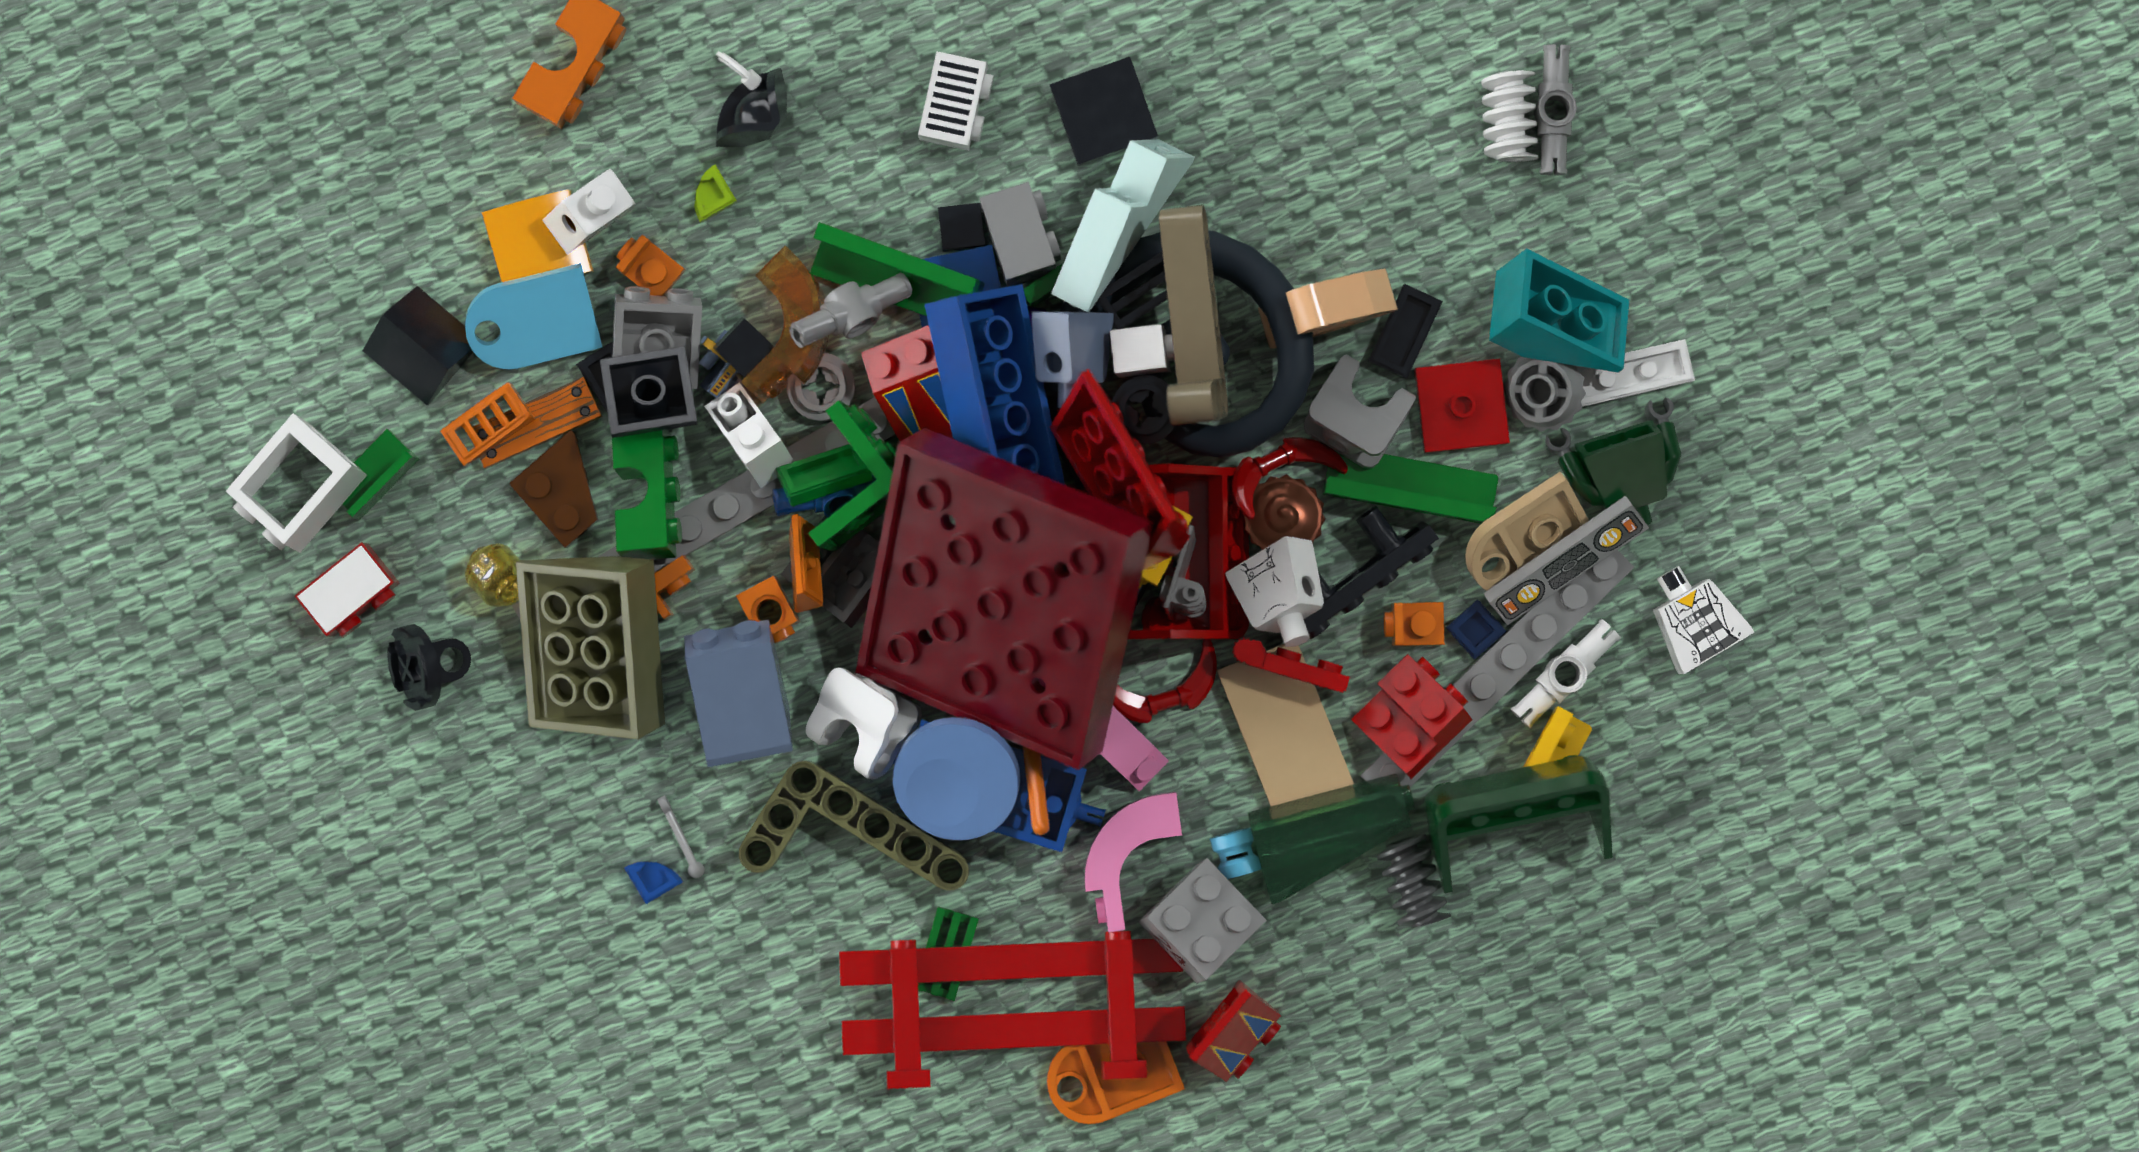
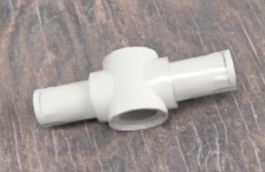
(1581, 657)

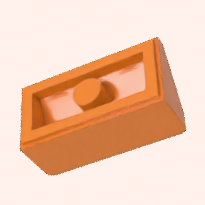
(804, 566)

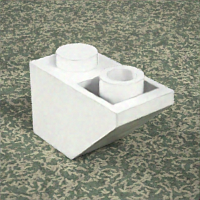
(749, 434)

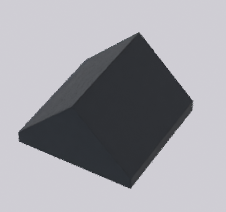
(419, 344)
(648, 392)

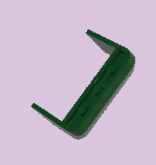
(1516, 800)

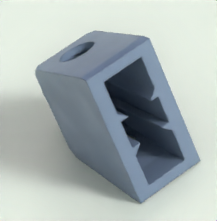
(1069, 345)

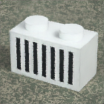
(954, 101)

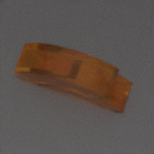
(799, 297)

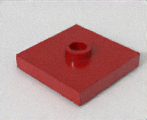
(1462, 405)

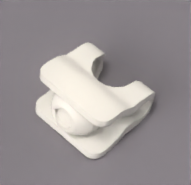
(877, 711)

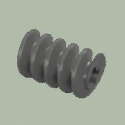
(1413, 882)

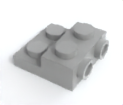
(658, 323)

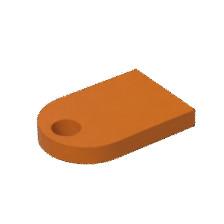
(1111, 1096)

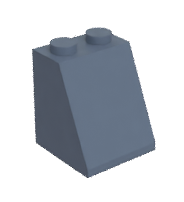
(738, 692)

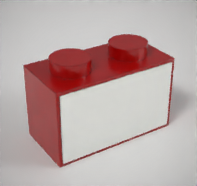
(348, 591)

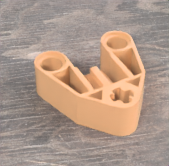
(1337, 303)

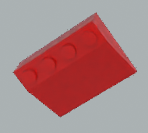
(1115, 465)

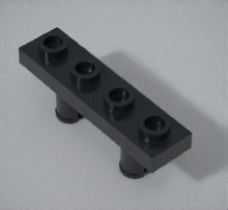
(1379, 570)

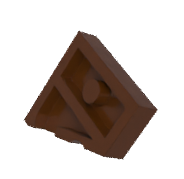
(559, 490)

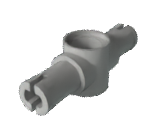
(1555, 87)
(850, 310)

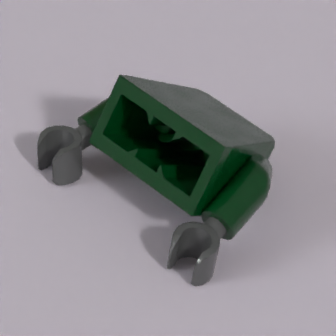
(1624, 463)

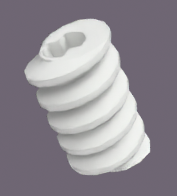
(1508, 116)

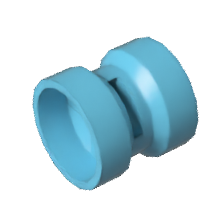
(1232, 844)

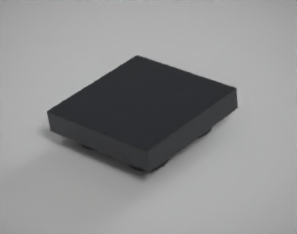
(1103, 110)

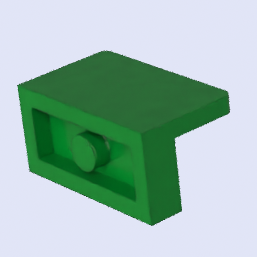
(385, 465)

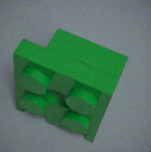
(872, 501)

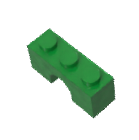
(651, 526)

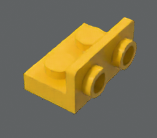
(1559, 738)

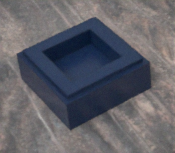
(1475, 629)

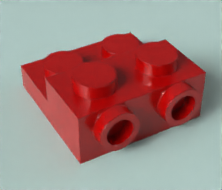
(1413, 715)

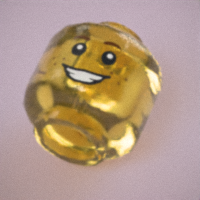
(493, 574)

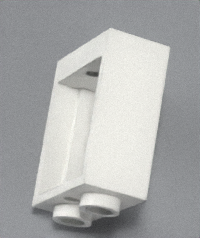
(321, 505)

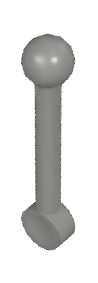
(695, 868)

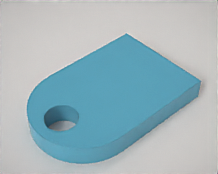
(537, 319)

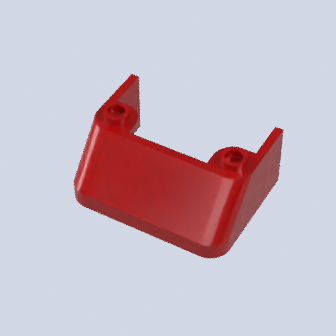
(1219, 547)

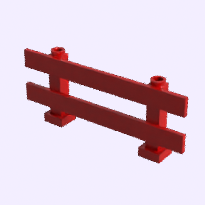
(910, 1035)

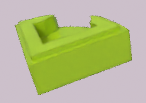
(712, 195)

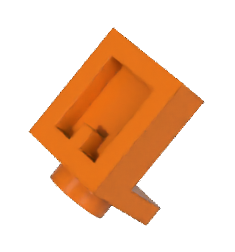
(648, 266)
(673, 579)
(1415, 623)

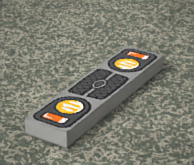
(1566, 560)

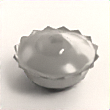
(1557, 386)

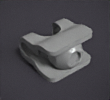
(1351, 427)

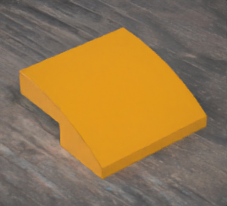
(524, 242)

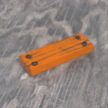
(554, 416)

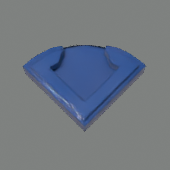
(652, 879)

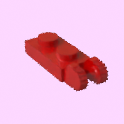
(1288, 664)

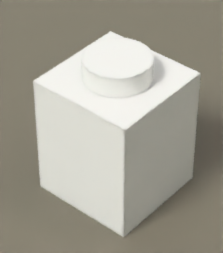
(1141, 350)

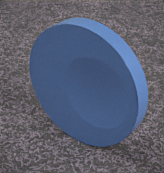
(956, 778)

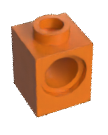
(769, 590)

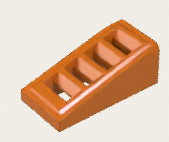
(517, 405)

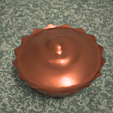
(1284, 509)

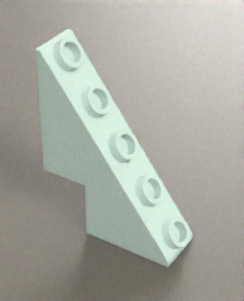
(1119, 219)

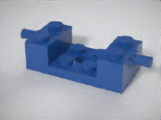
(1063, 803)

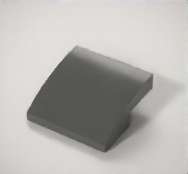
(846, 577)

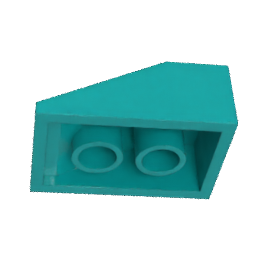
(1557, 315)

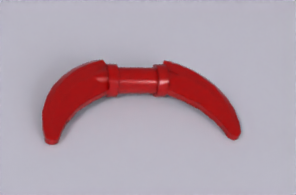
(1293, 449)
(1189, 694)

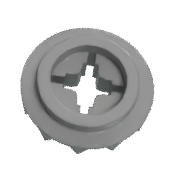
(807, 401)

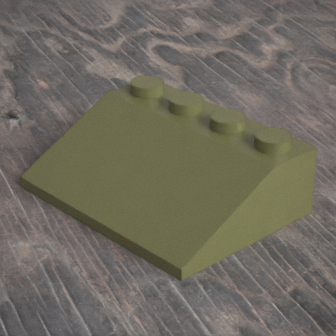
(591, 645)

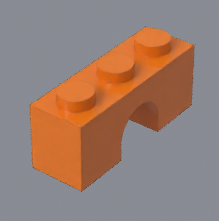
(557, 93)

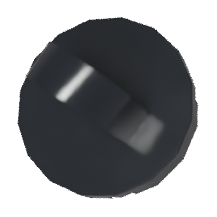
(417, 666)

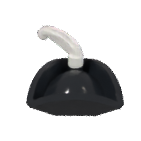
(753, 108)

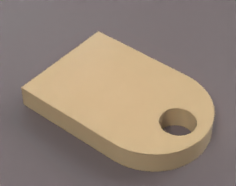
(1524, 530)

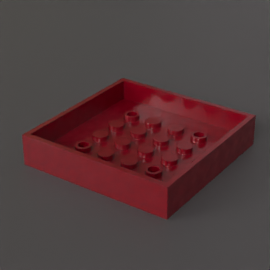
(1001, 597)

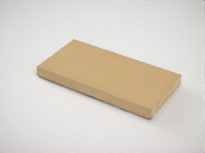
(1285, 732)

